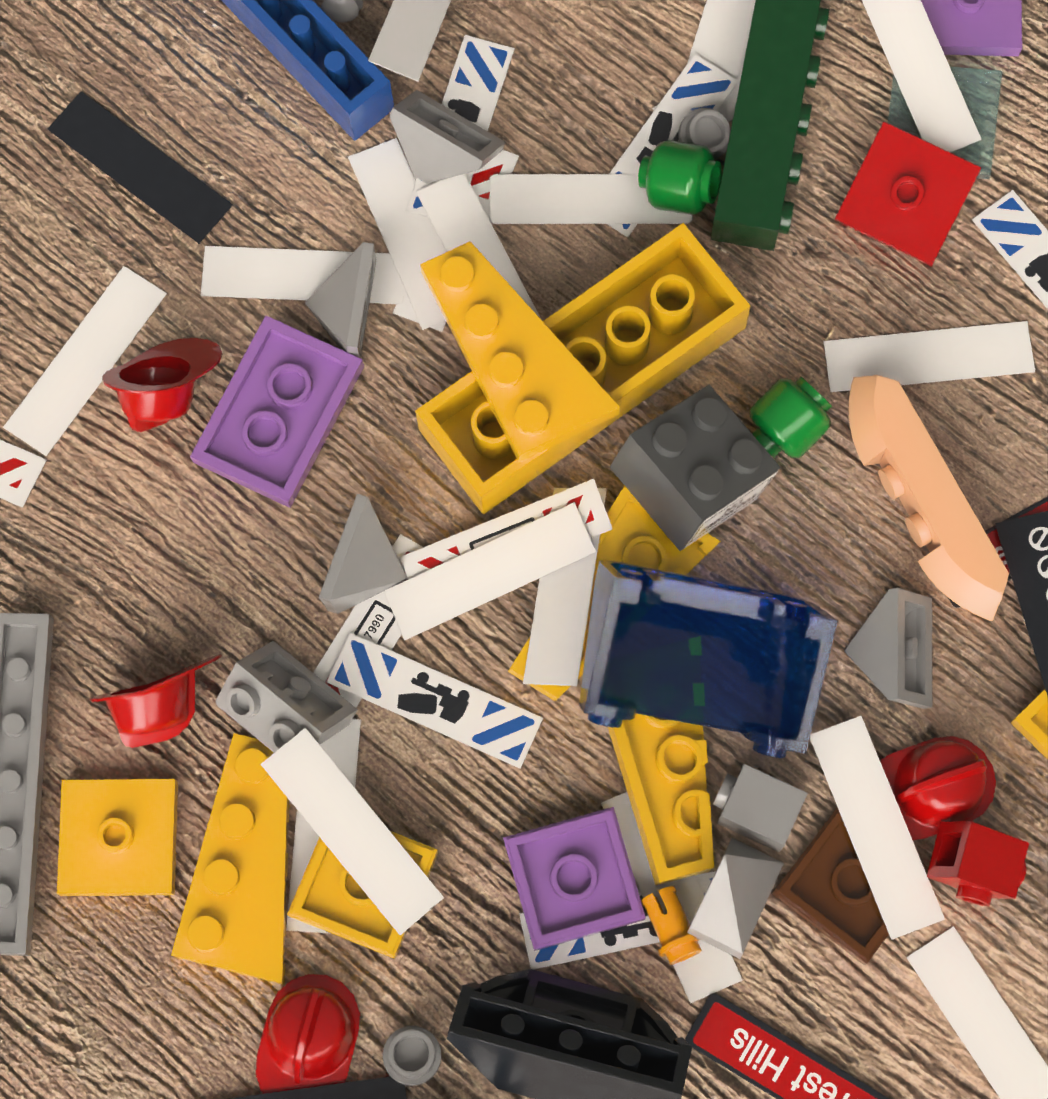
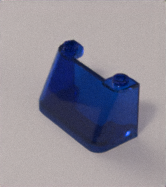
(704, 655)

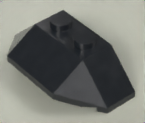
(567, 1039)

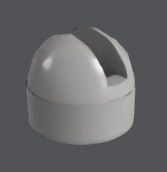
(342, 9)

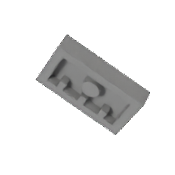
(280, 697)

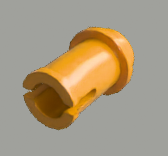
(671, 927)

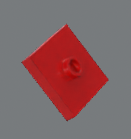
(907, 194)

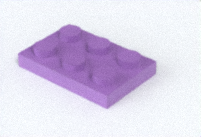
(277, 411)

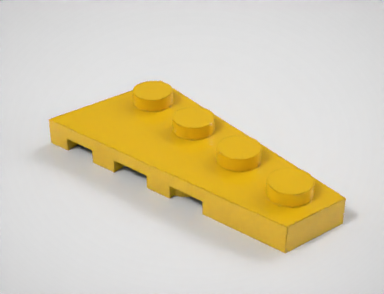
(519, 363)
(634, 541)
(668, 793)
(239, 882)

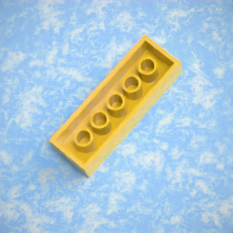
(626, 331)

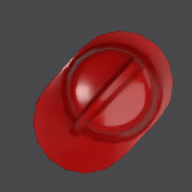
(162, 380)
(155, 709)
(940, 783)
(308, 1035)

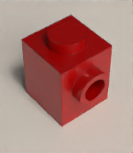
(978, 862)

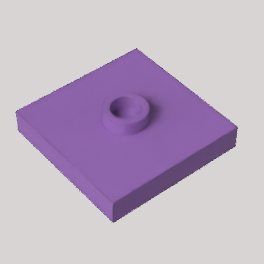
(977, 26)
(574, 878)

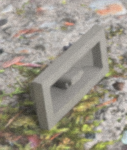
(439, 140)
(344, 300)
(362, 561)
(897, 647)
(735, 898)

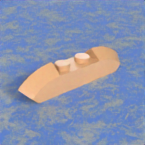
(961, 554)

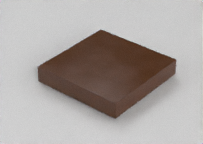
(833, 892)

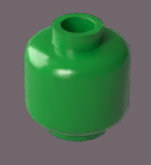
(680, 177)
(790, 417)

